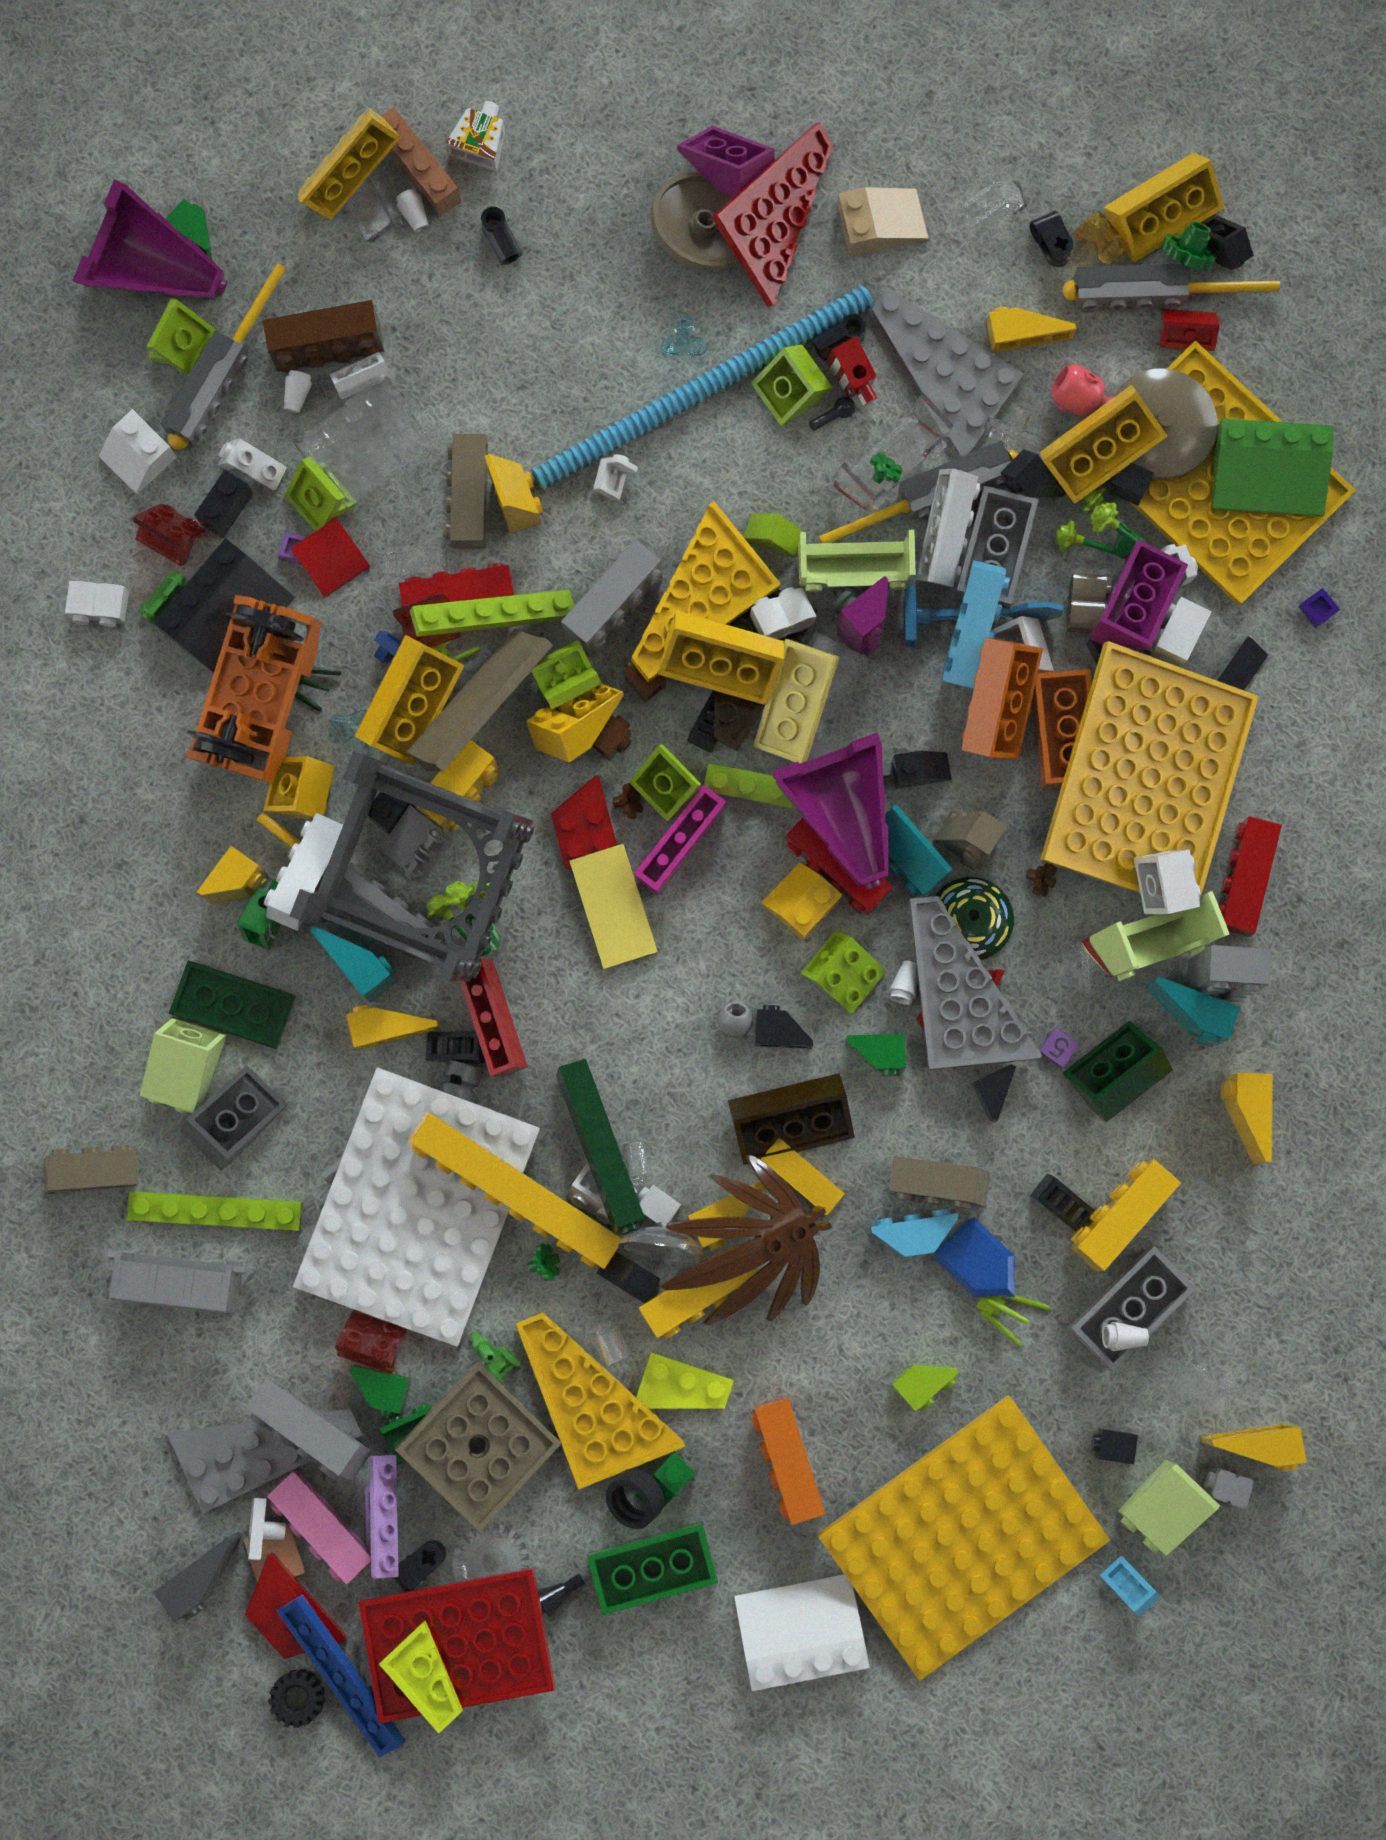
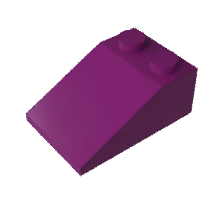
(726, 158)

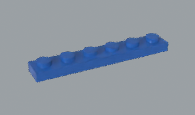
(339, 1674)

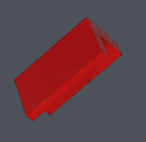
(1184, 327)

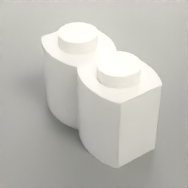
(96, 603)
(784, 614)

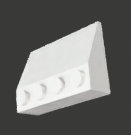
(801, 1632)

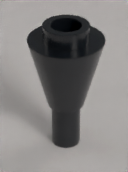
(554, 1596)

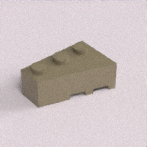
(970, 836)
(90, 1169)
(939, 1182)

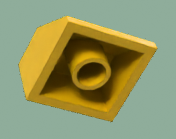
(300, 788)
(233, 878)
(802, 900)

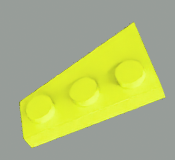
(681, 1386)
(423, 1678)

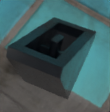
(993, 1091)

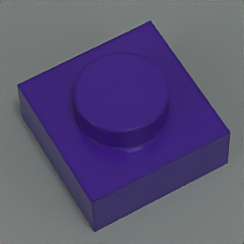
(1319, 608)

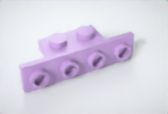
(382, 1516)

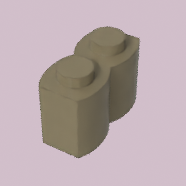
(1086, 601)

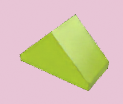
(773, 532)

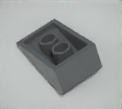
(233, 1117)
(188, 1590)

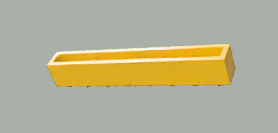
(514, 1189)

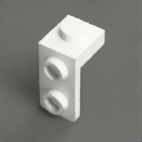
(251, 462)

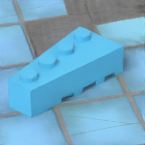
(974, 622)

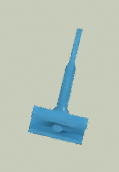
(918, 616)

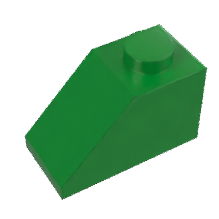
(191, 223)
(880, 1051)
(382, 1390)
(672, 1476)

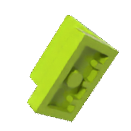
(844, 971)

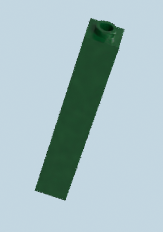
(600, 1147)

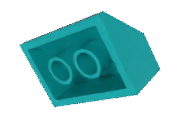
(913, 855)

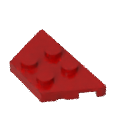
(583, 823)
(273, 1590)

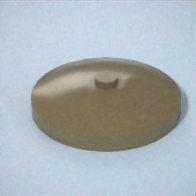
(685, 224)
(1185, 416)

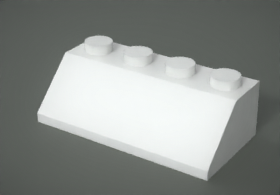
(947, 527)

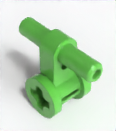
(497, 1361)

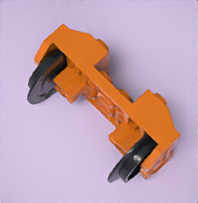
(254, 688)

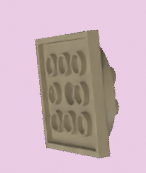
(511, 1453)

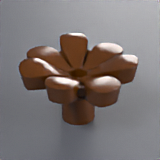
(629, 801)
(1042, 878)

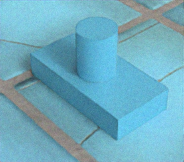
(1130, 1586)

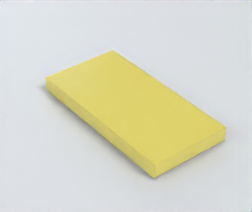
(796, 702)
(613, 906)

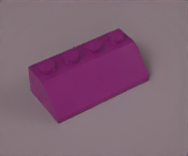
(1139, 598)

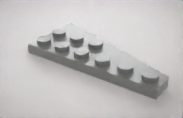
(241, 1457)

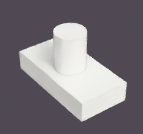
(261, 1530)

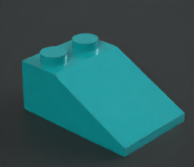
(362, 967)
(1198, 1013)

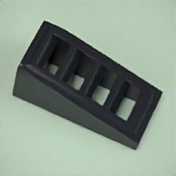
(701, 734)
(470, 1055)
(1045, 1188)

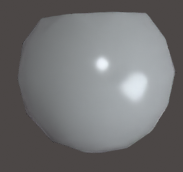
(735, 1019)

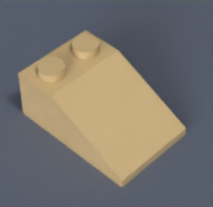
(880, 219)

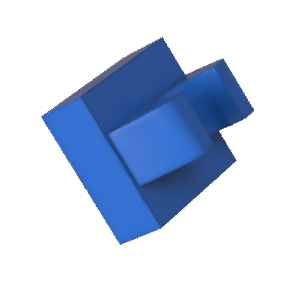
(388, 646)

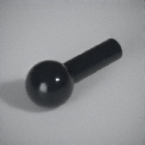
(843, 407)

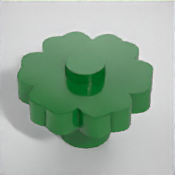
(1190, 247)

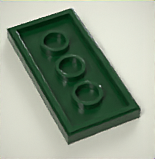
(232, 1004)

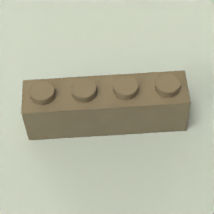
(468, 491)

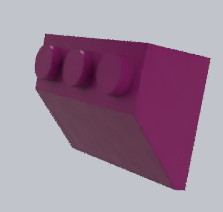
(863, 619)

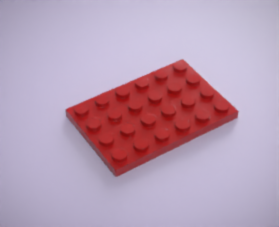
(483, 1629)

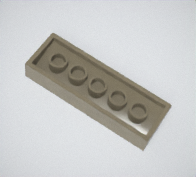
(478, 700)

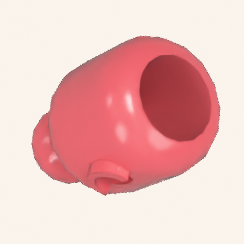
(1078, 391)

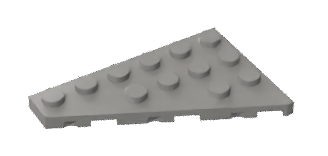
(947, 367)
(960, 1004)

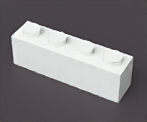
(305, 869)

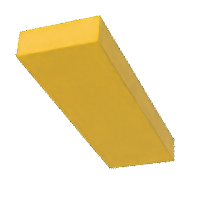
(803, 1177)

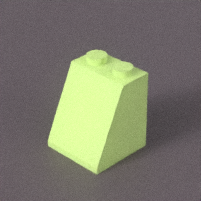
(181, 1064)
(1167, 1508)

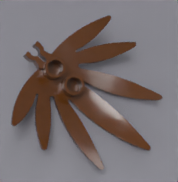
(778, 1240)

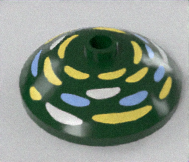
(993, 908)

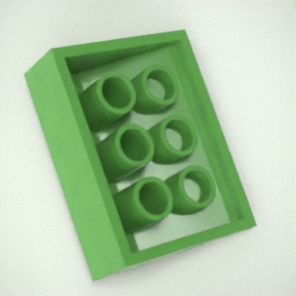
(1272, 467)

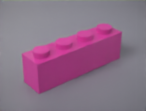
(680, 840)

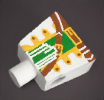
(478, 137)

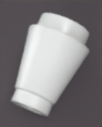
(412, 209)
(296, 390)
(905, 984)
(1124, 1336)

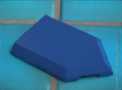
(978, 1261)

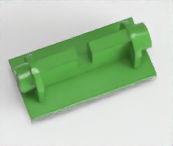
(162, 596)

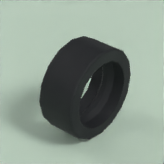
(621, 1507)

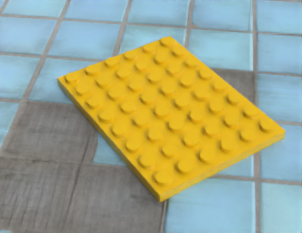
(1229, 546)
(1148, 768)
(963, 1537)

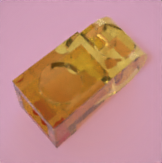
(1102, 237)

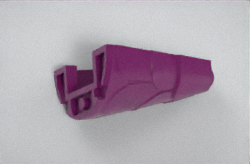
(146, 253)
(844, 806)

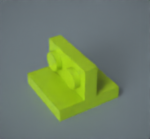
(179, 337)
(315, 495)
(564, 675)

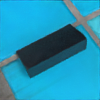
(1243, 665)

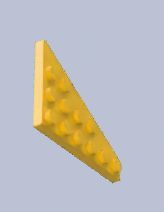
(714, 581)
(592, 1412)

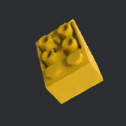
(575, 724)

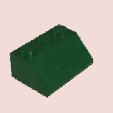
(1118, 1071)

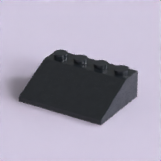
(196, 613)

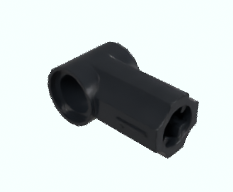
(500, 236)
(838, 335)

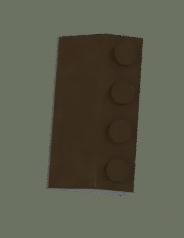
(799, 1114)

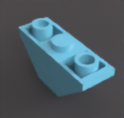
(915, 1235)

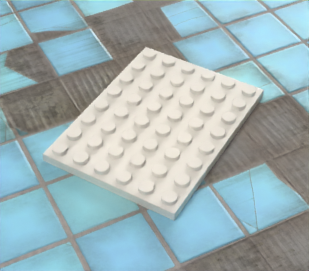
(399, 1229)

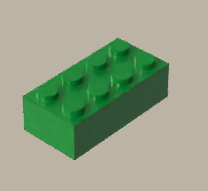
(652, 1568)

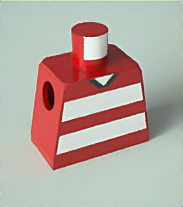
(851, 360)

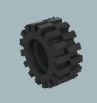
(284, 1711)

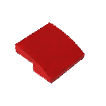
(330, 557)

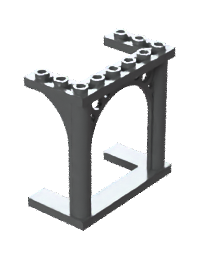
(456, 961)

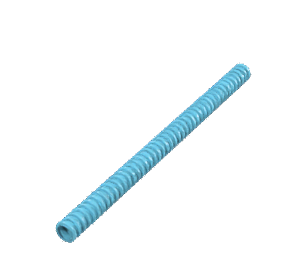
(700, 388)

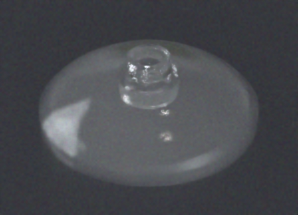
(662, 1245)

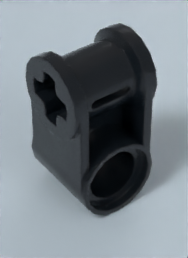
(1050, 234)
(416, 1567)

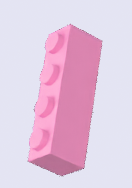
(321, 1526)

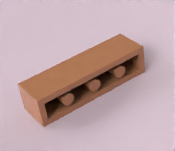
(422, 166)

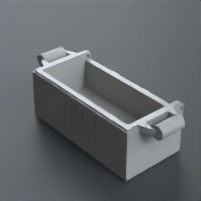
(175, 1281)

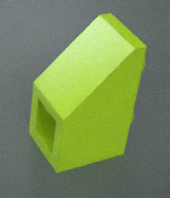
(922, 1382)

